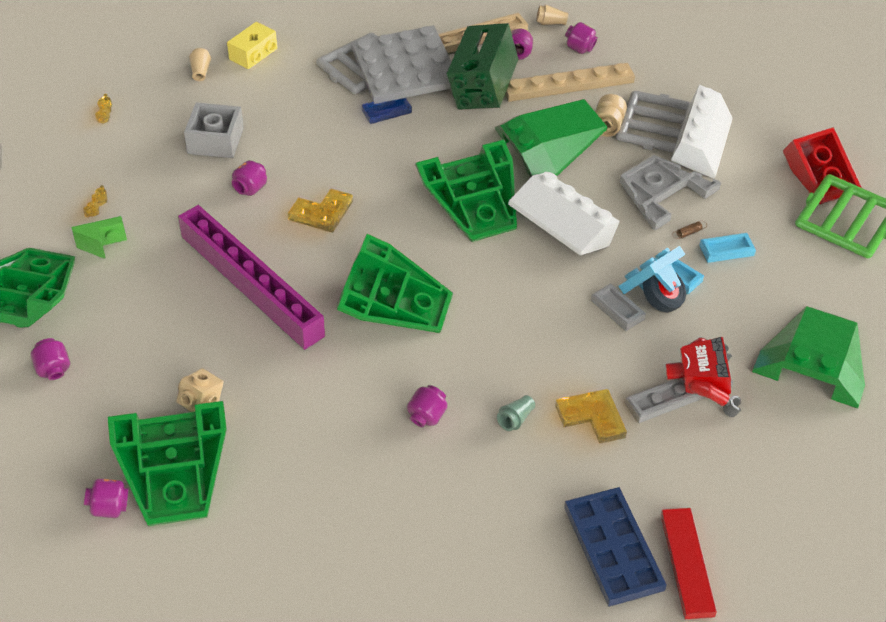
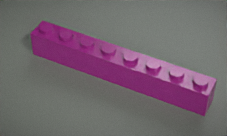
(252, 277)

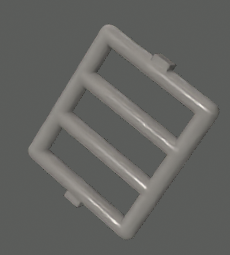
(335, 75)
(650, 143)

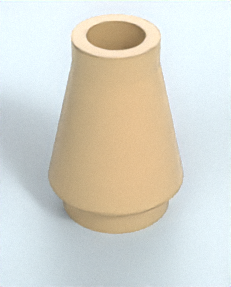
(551, 16)
(199, 63)

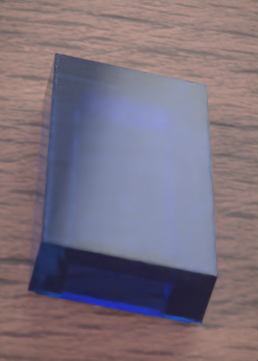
(386, 110)

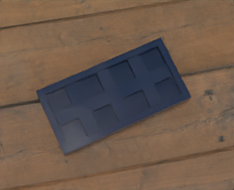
(614, 546)

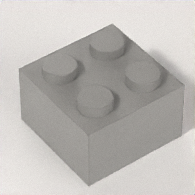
(214, 130)

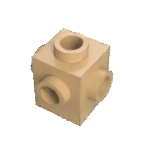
(199, 389)

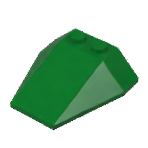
(552, 136)
(475, 190)
(32, 284)
(393, 290)
(820, 348)
(171, 460)

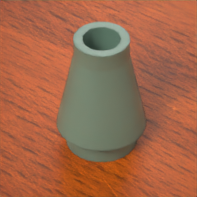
(514, 414)

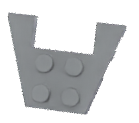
(658, 179)

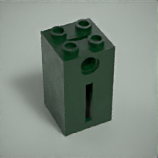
(483, 76)

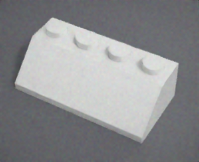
(703, 132)
(565, 213)

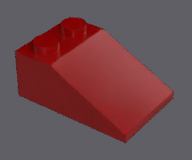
(817, 156)

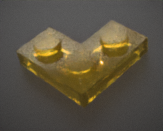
(324, 215)
(595, 408)

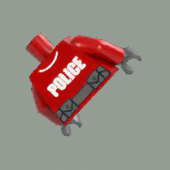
(706, 372)

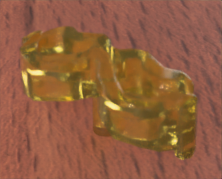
(105, 108)
(98, 199)

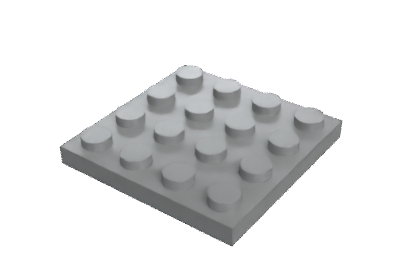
(403, 64)

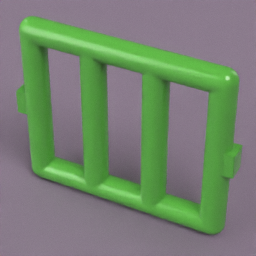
(847, 240)

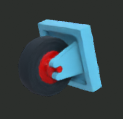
(659, 281)

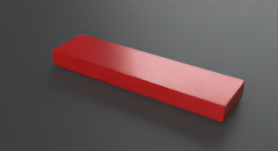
(688, 564)

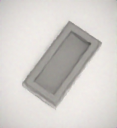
(618, 307)

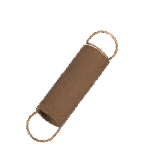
(690, 229)

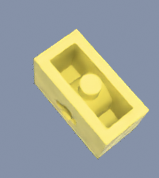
(252, 45)

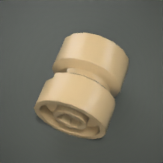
(611, 110)

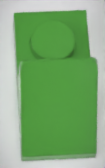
(94, 235)

